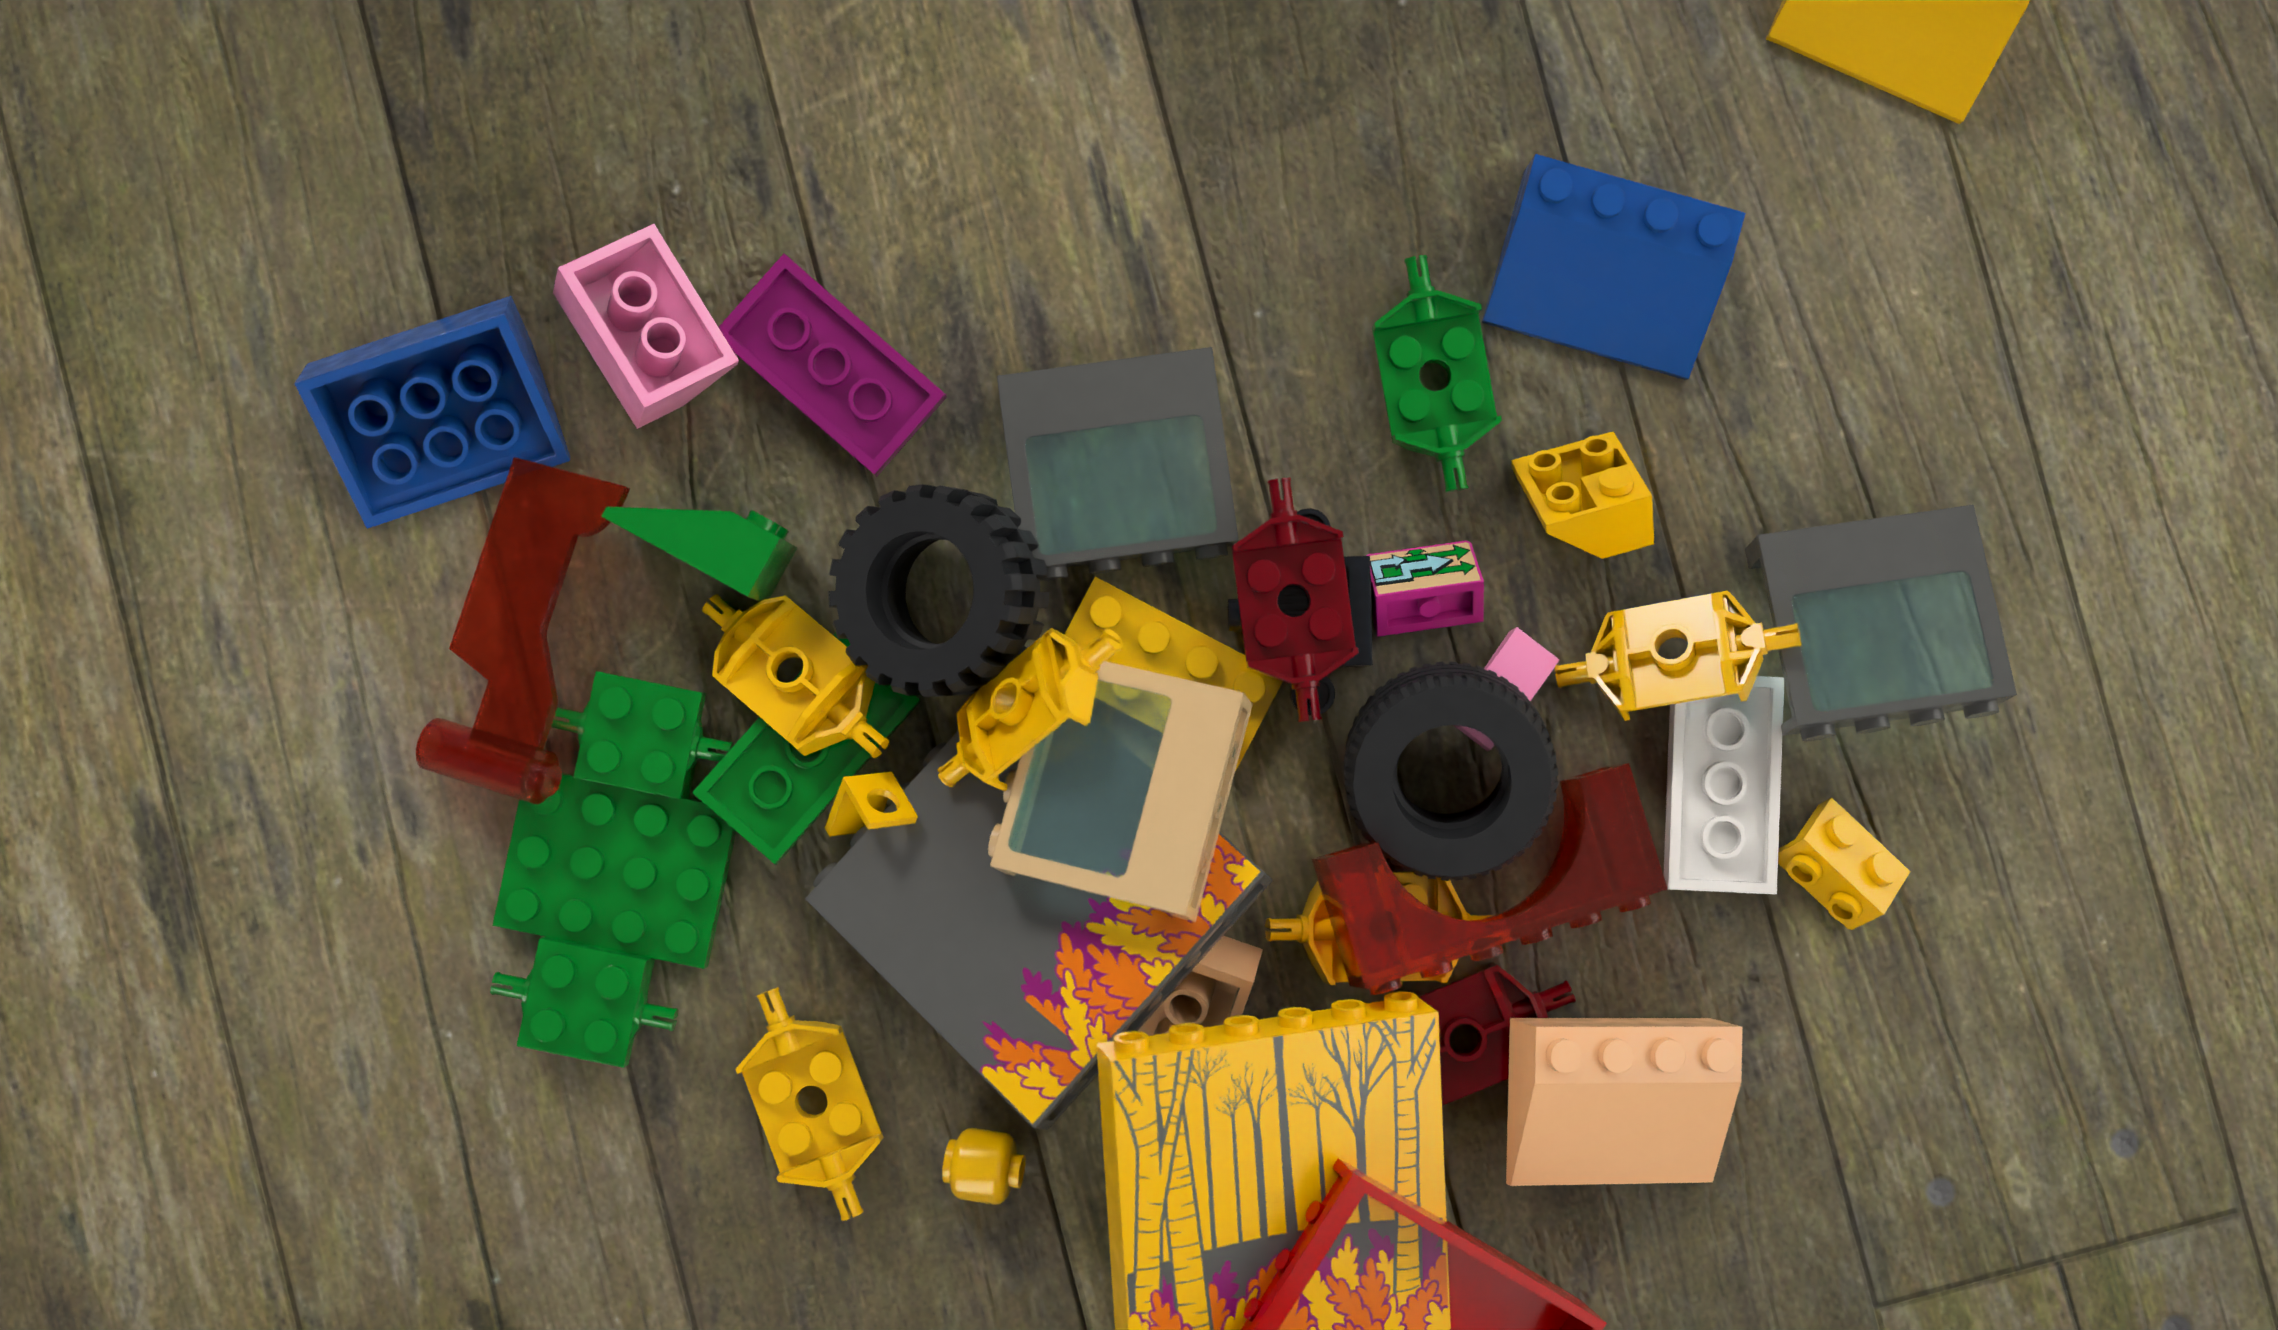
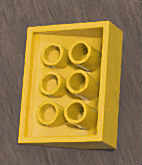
(1913, 49)

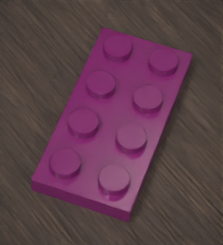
(830, 365)

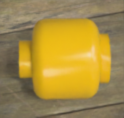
(983, 1166)

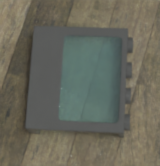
(1119, 461)
(1888, 621)

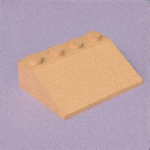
(1619, 1099)

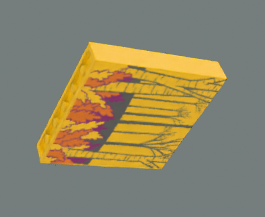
(1234, 1134)

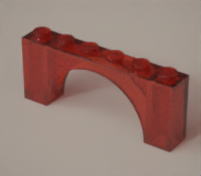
(1600, 865)

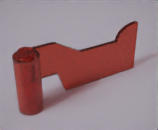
(506, 632)

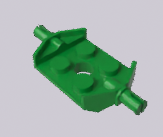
(1442, 331)

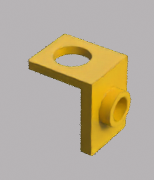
(862, 803)

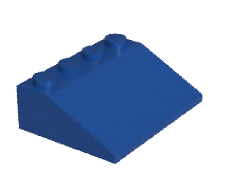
(1612, 266)
(433, 411)

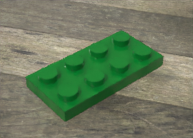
(778, 793)

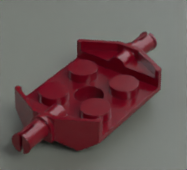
(1305, 555)
(1487, 1003)

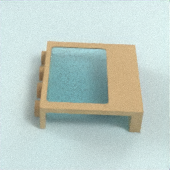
(1131, 795)

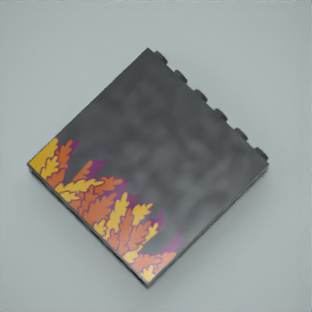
(1014, 964)

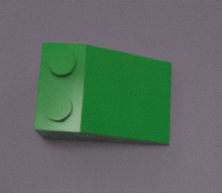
(732, 549)

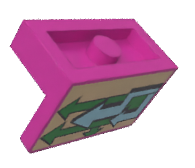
(1426, 588)

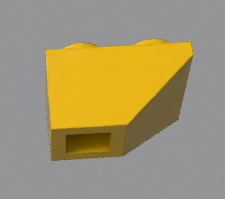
(1589, 495)

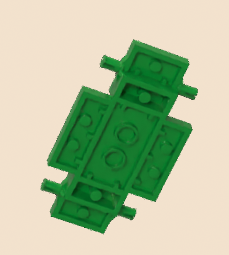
(615, 872)

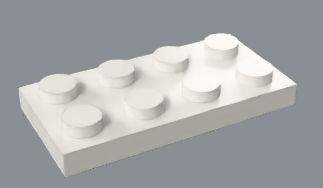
(1725, 792)

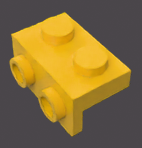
(1843, 866)

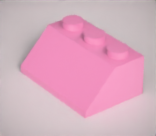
(643, 324)

